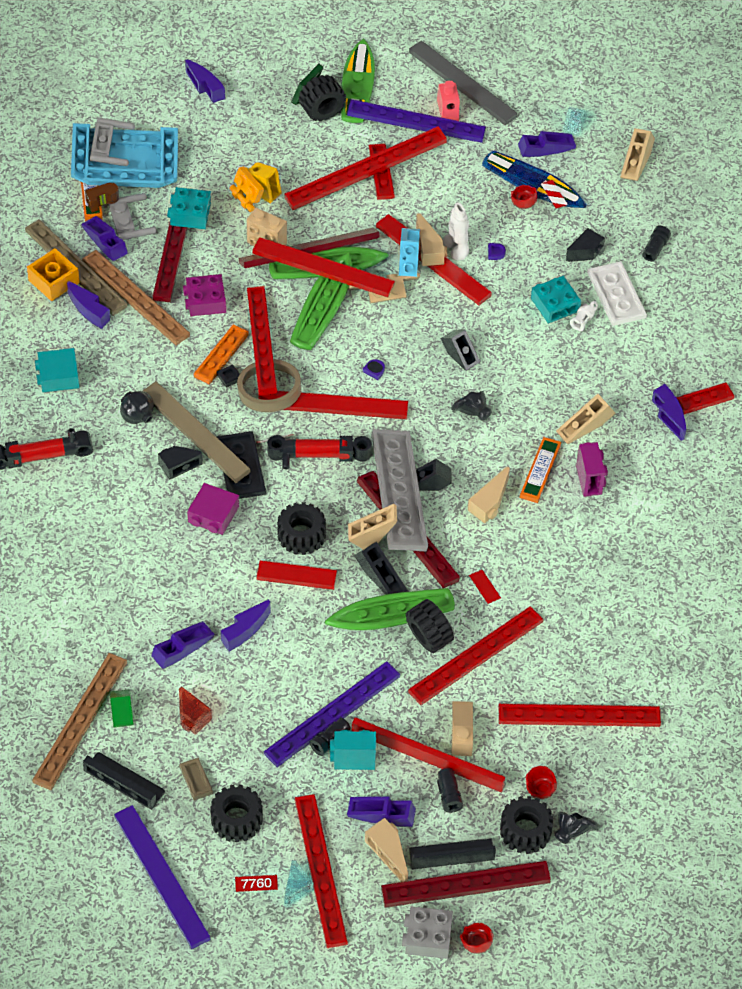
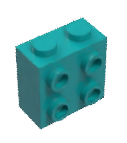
(189, 208)
(555, 299)
(57, 370)
(353, 750)

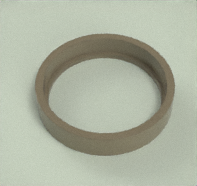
(275, 404)

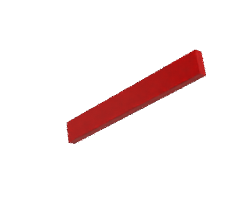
(323, 267)
(448, 271)
(261, 340)
(345, 405)
(475, 655)
(579, 715)
(432, 756)
(321, 871)

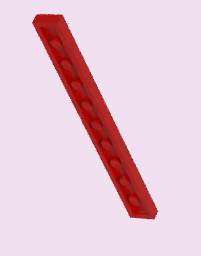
(365, 168)

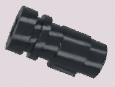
(654, 246)
(321, 742)
(448, 787)

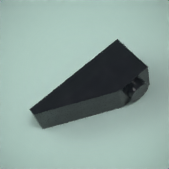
(380, 569)

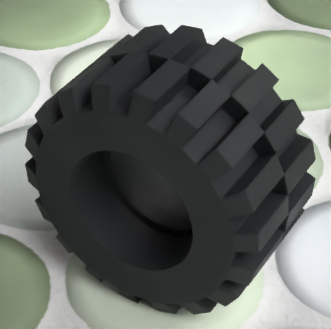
(322, 98)
(301, 540)
(429, 626)
(526, 810)
(236, 827)

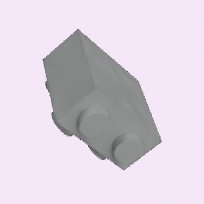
(427, 932)

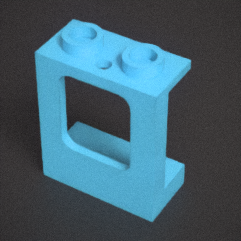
(409, 252)

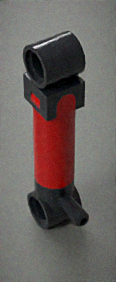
(343, 448)
(15, 454)

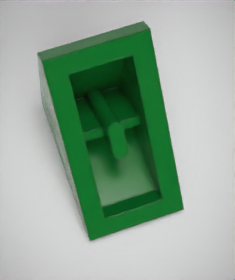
(121, 708)

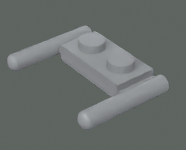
(103, 138)
(123, 220)

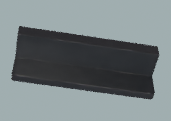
(123, 779)
(452, 853)

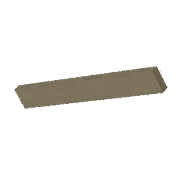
(88, 278)
(197, 433)

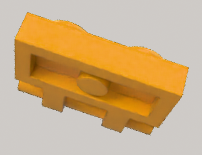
(250, 186)

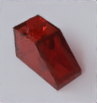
(193, 712)

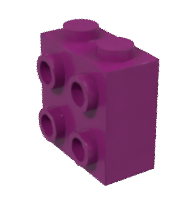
(205, 295)
(591, 469)
(213, 508)

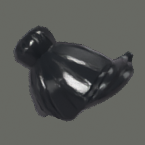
(474, 405)
(573, 826)

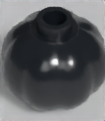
(136, 407)

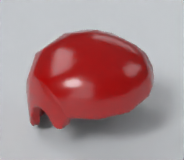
(524, 196)
(541, 782)
(477, 938)

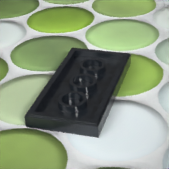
(245, 448)

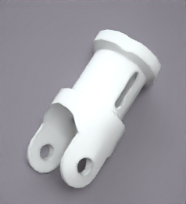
(583, 315)

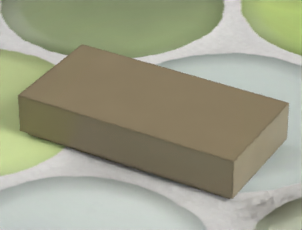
(196, 779)

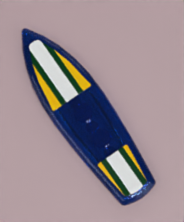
(522, 173)

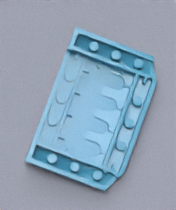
(149, 153)

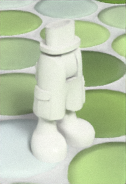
(458, 233)

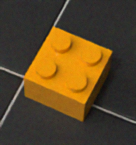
(52, 273)

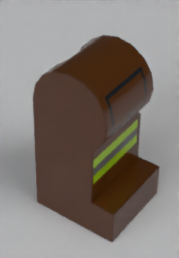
(101, 195)

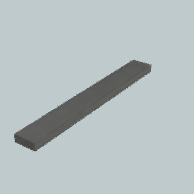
(464, 83)

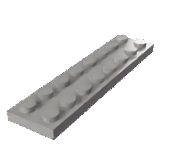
(400, 487)

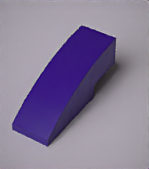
(205, 81)
(546, 144)
(105, 238)
(88, 305)
(670, 410)
(245, 625)
(181, 644)
(377, 808)

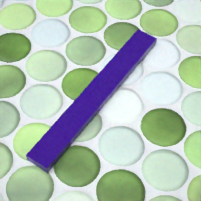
(415, 120)
(339, 707)
(162, 877)

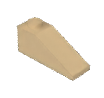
(637, 154)
(430, 243)
(586, 420)
(488, 499)
(372, 527)
(462, 728)
(385, 842)

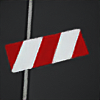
(554, 194)

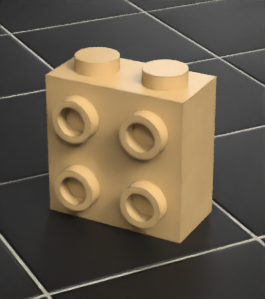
(266, 226)

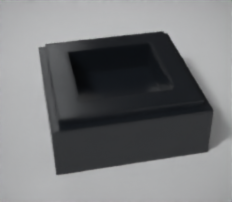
(228, 375)

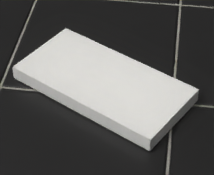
(617, 293)

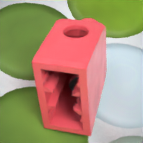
(448, 94)

